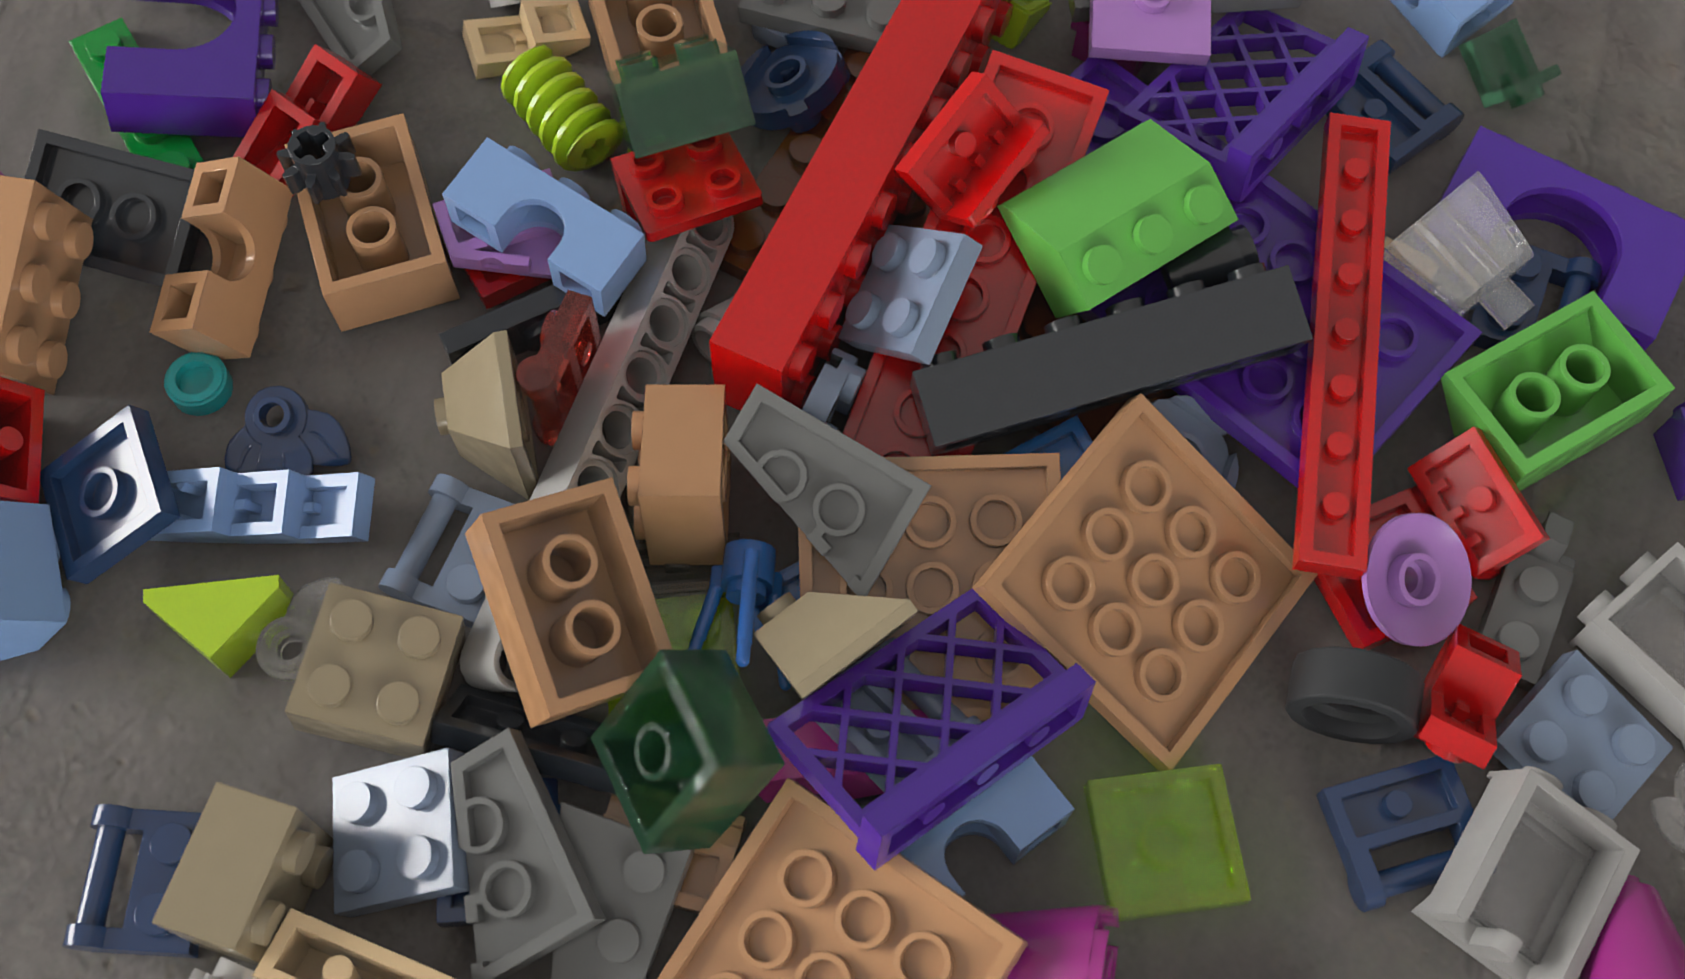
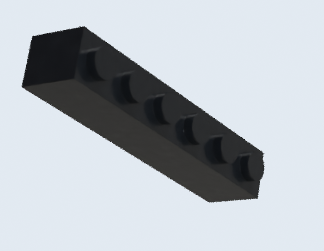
(1109, 358)

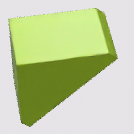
(222, 616)

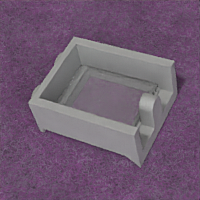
(1643, 635)
(1530, 879)

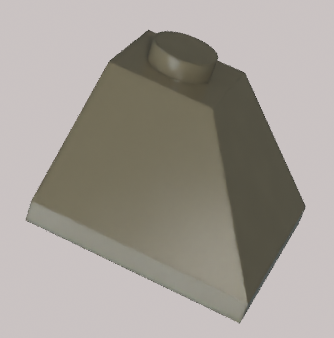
(490, 414)
(826, 633)

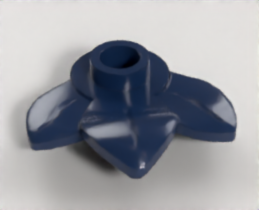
(295, 444)

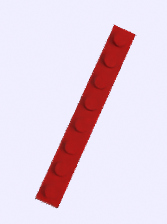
(1344, 350)

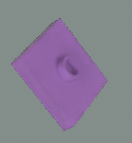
(1151, 30)

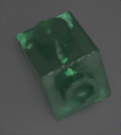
(1505, 66)

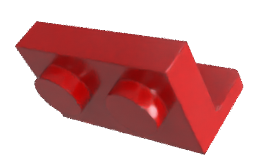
(971, 152)

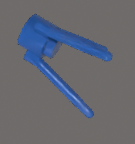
(747, 579)

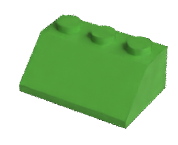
(1115, 216)
(1555, 389)

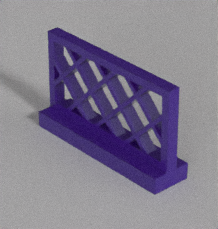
(1283, 112)
(958, 772)

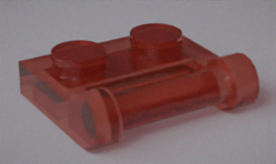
(566, 352)

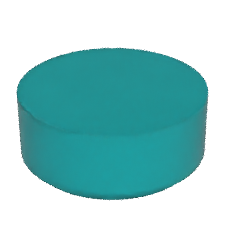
(198, 383)

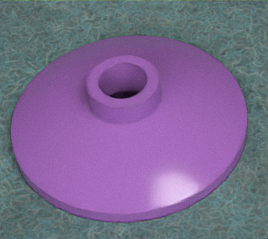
(1417, 579)

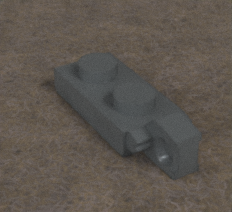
(1531, 598)

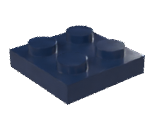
(108, 494)

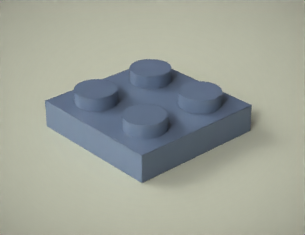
(910, 292)
(1582, 736)
(396, 835)

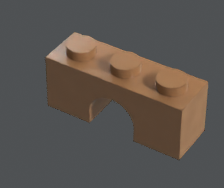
(244, 221)

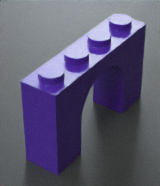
(197, 88)
(1629, 238)

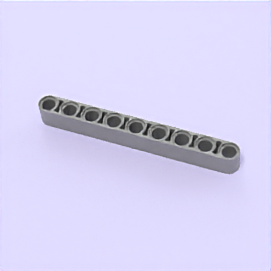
(661, 296)

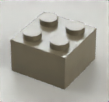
(376, 671)
(244, 873)

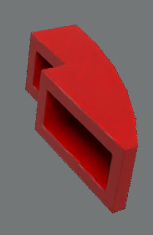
(322, 91)

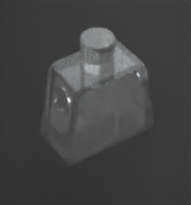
(1467, 253)

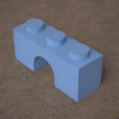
(507, 193)
(1012, 813)

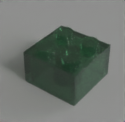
(679, 95)
(686, 750)

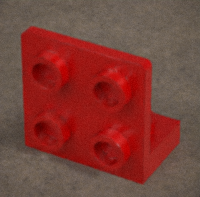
(685, 186)

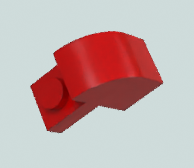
(1466, 695)

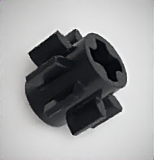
(319, 162)

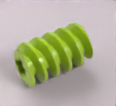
(560, 109)

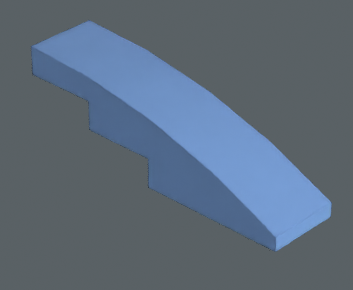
(269, 507)

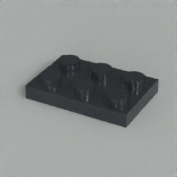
(131, 201)

